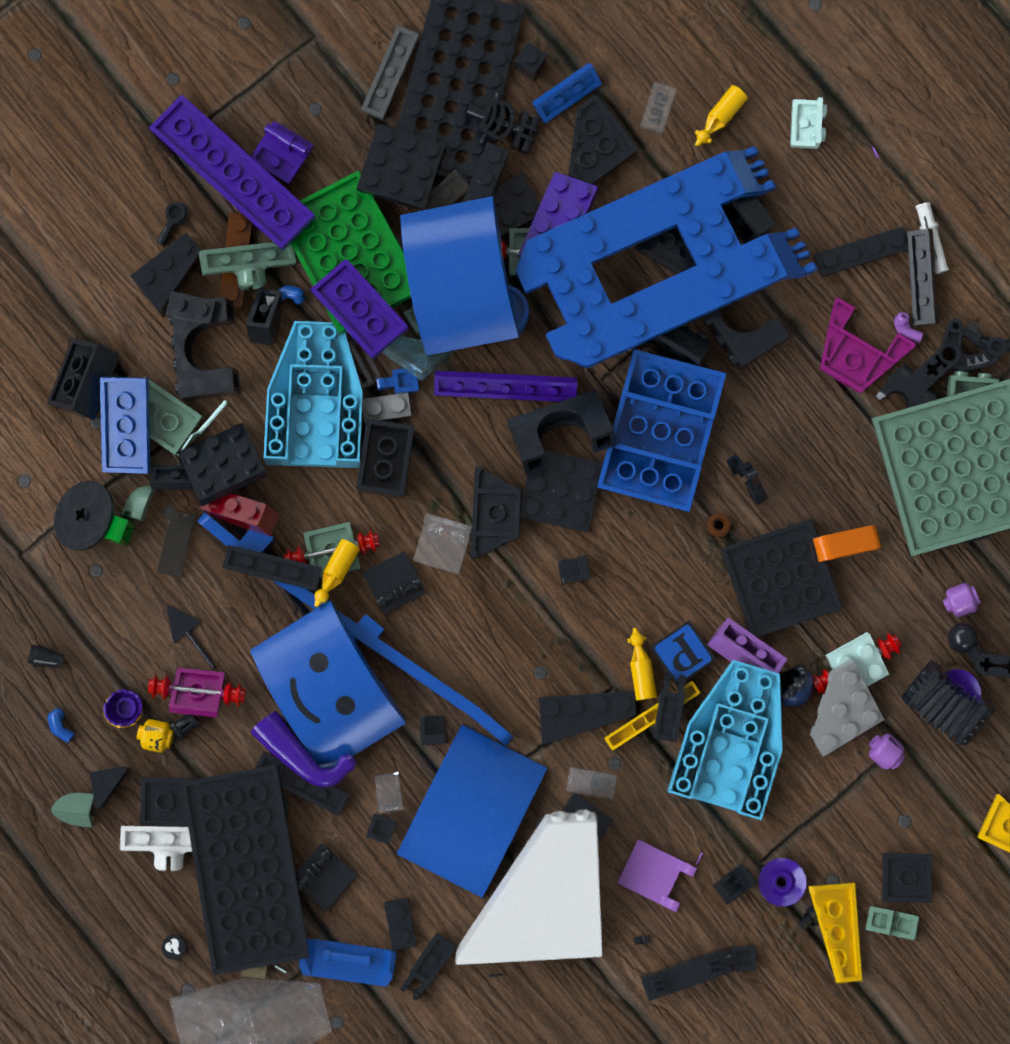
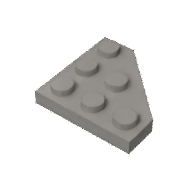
(844, 709)

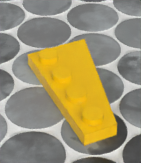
(839, 926)

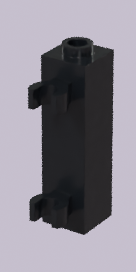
(686, 973)

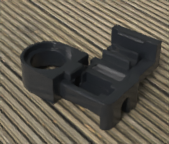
(753, 483)

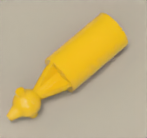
(721, 114)
(336, 569)
(641, 669)

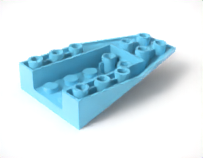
(314, 401)
(733, 742)

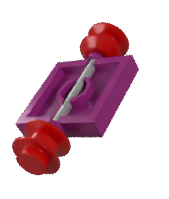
(197, 692)

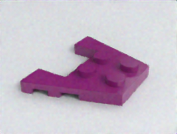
(851, 358)

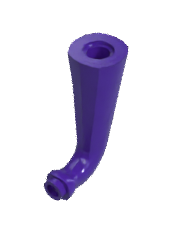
(282, 743)

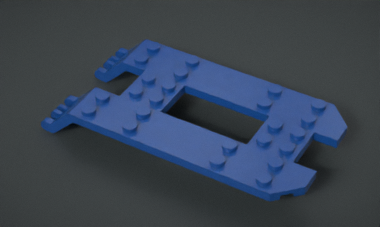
(722, 271)

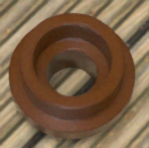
(725, 521)

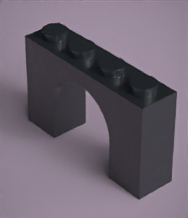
(746, 347)
(192, 381)
(581, 411)

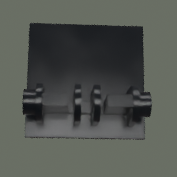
(394, 582)
(324, 877)

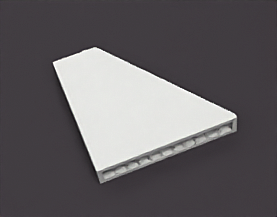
(546, 899)

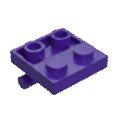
(282, 152)

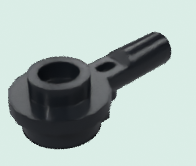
(176, 214)

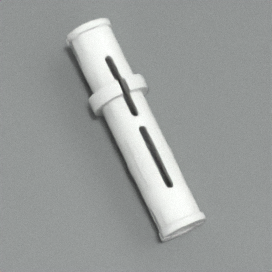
(927, 222)

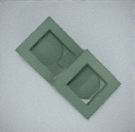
(892, 923)

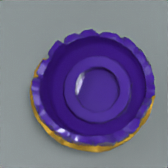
(123, 708)

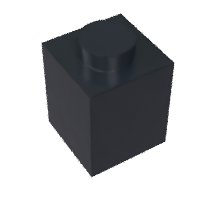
(530, 61)

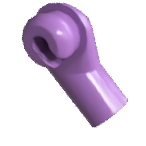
(903, 328)

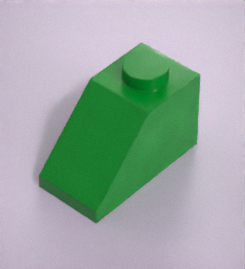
(120, 531)

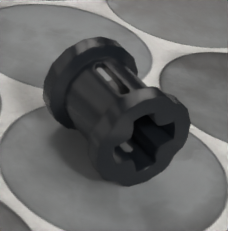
(181, 729)

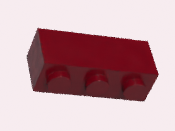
(243, 513)

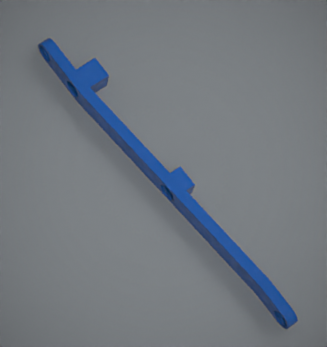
(365, 631)

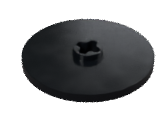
(70, 525)

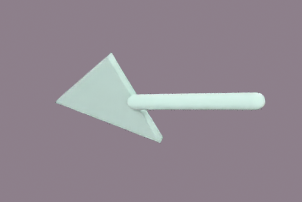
(192, 438)

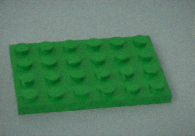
(352, 229)

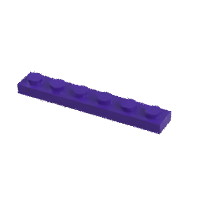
(504, 386)

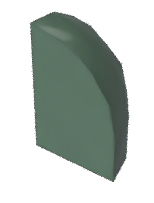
(138, 503)
(74, 809)

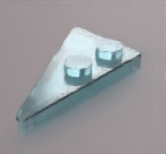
(412, 356)

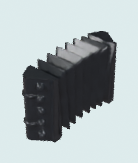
(946, 704)

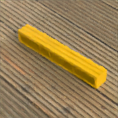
(644, 720)

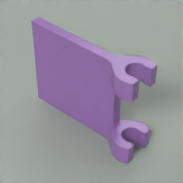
(653, 874)

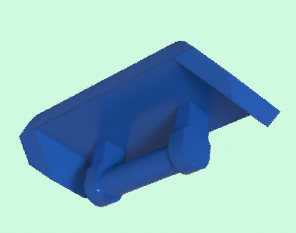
(348, 962)

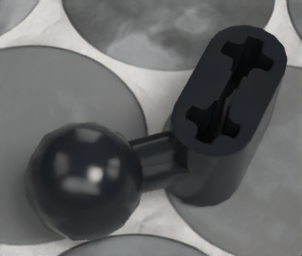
(964, 639)

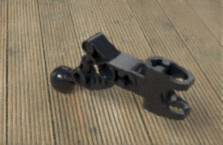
(915, 385)

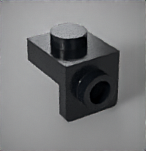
(734, 883)

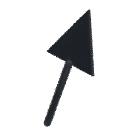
(181, 625)

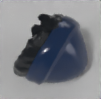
(795, 686)

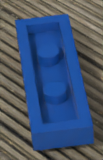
(567, 93)

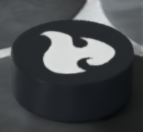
(173, 946)

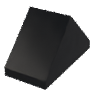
(105, 784)

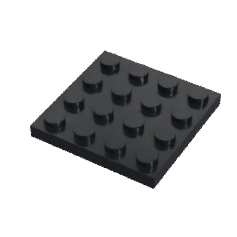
(780, 579)

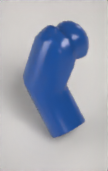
(292, 292)
(56, 725)

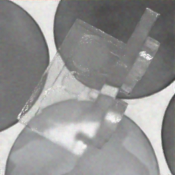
(442, 543)

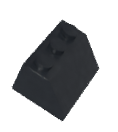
(683, 345)
(79, 378)

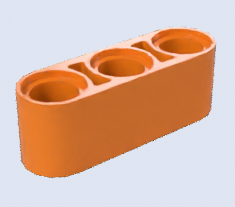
(847, 543)

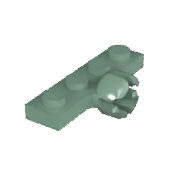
(246, 262)

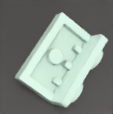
(807, 123)

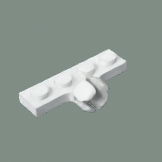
(160, 841)

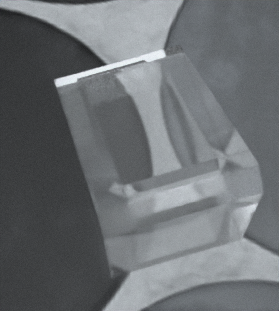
(591, 783)
(389, 792)

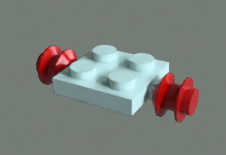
(865, 656)

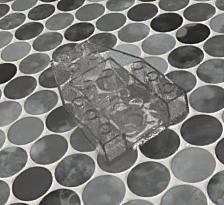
(252, 1013)

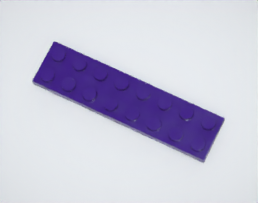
(232, 172)

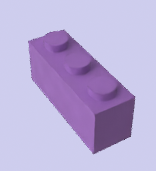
(740, 645)

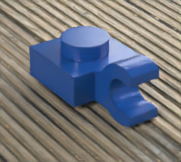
(401, 381)

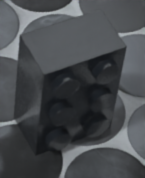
(385, 459)

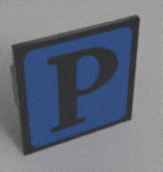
(683, 652)

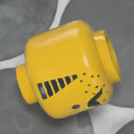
(155, 735)

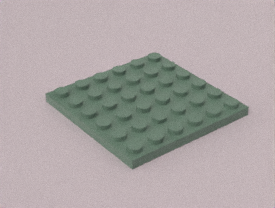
(949, 466)

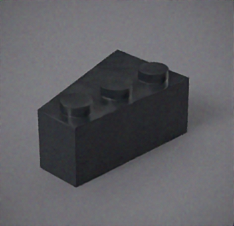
(168, 272)

